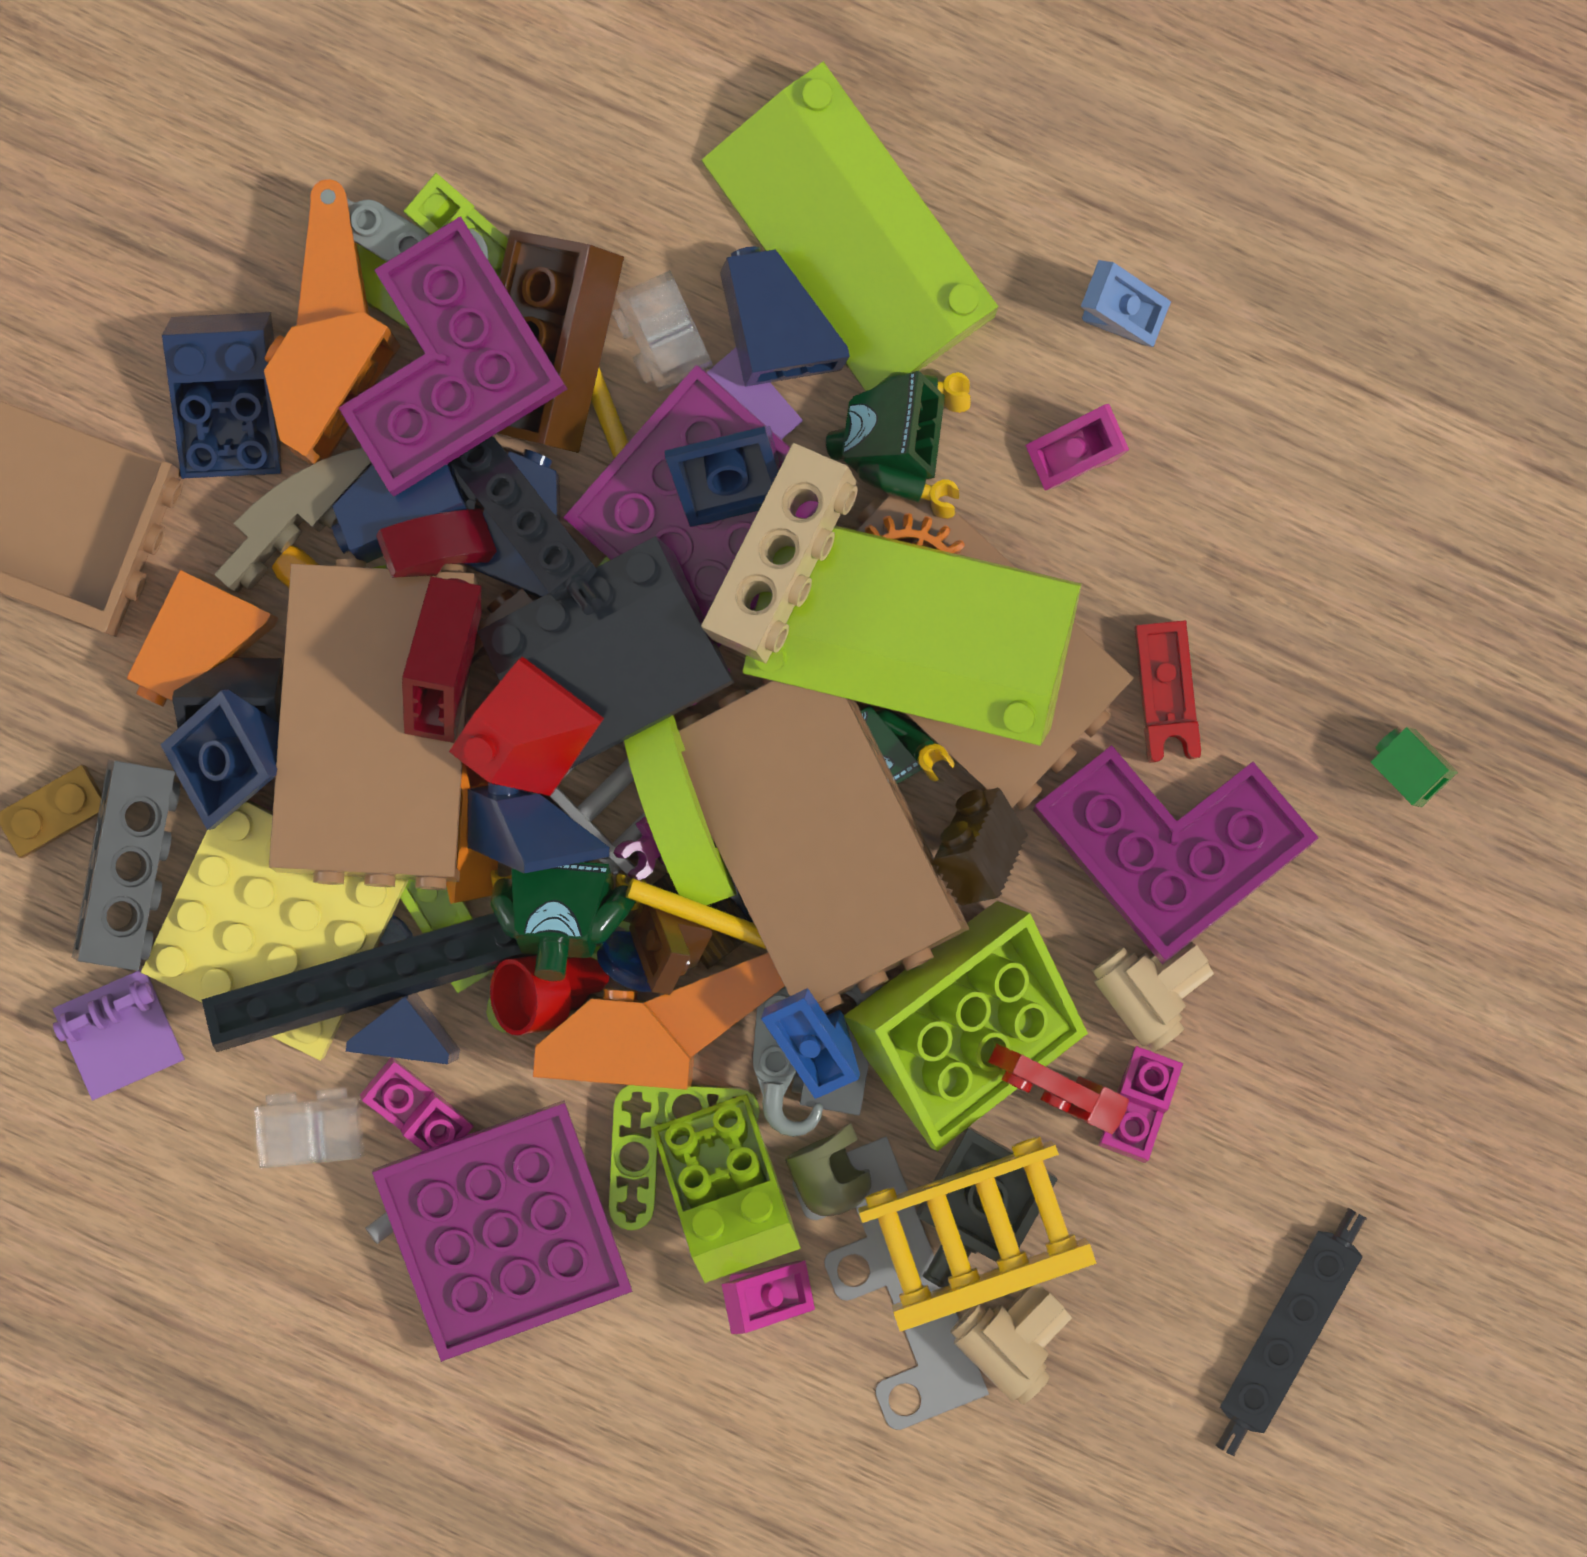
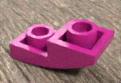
(1150, 1088)
(414, 1107)

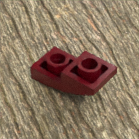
(431, 541)

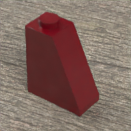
(440, 659)

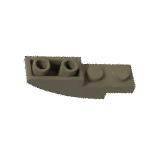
(276, 516)

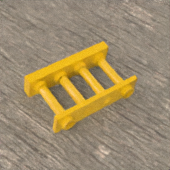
(1014, 1267)

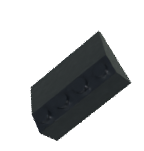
(628, 659)

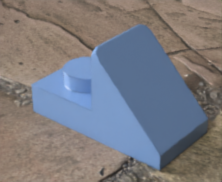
(1124, 304)

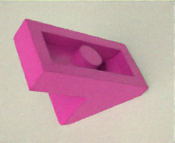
(1077, 447)
(767, 1296)

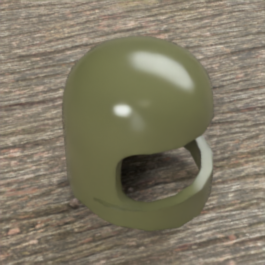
(826, 1175)

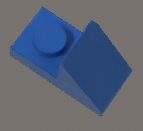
(813, 1042)

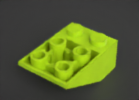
(725, 1189)

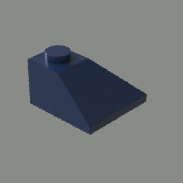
(526, 830)

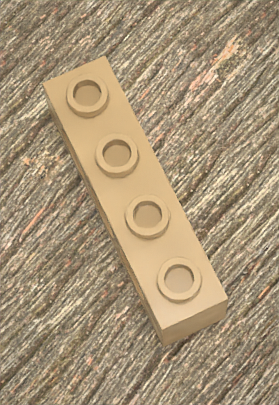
(800, 479)

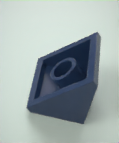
(724, 474)
(223, 755)
(406, 1032)

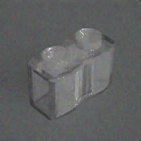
(663, 331)
(309, 1130)

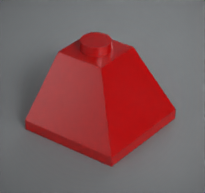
(526, 732)

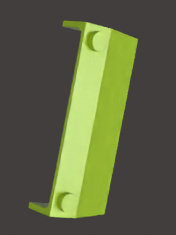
(850, 228)
(928, 635)

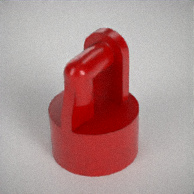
(535, 1005)

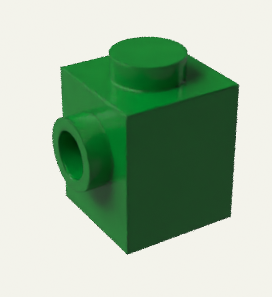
(1412, 765)

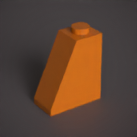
(194, 634)

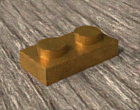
(51, 811)

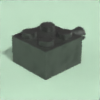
(969, 1152)

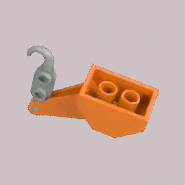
(336, 342)
(656, 1039)

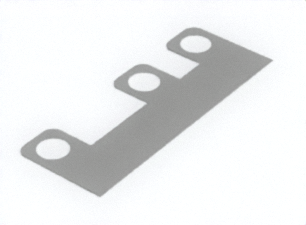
(943, 1371)

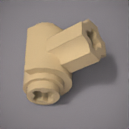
(1150, 992)
(1012, 1341)

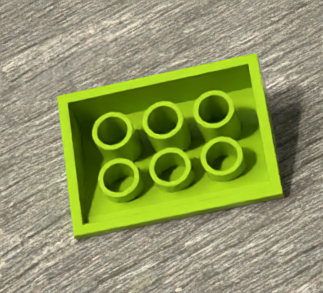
(941, 1021)

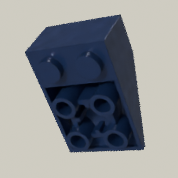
(222, 394)

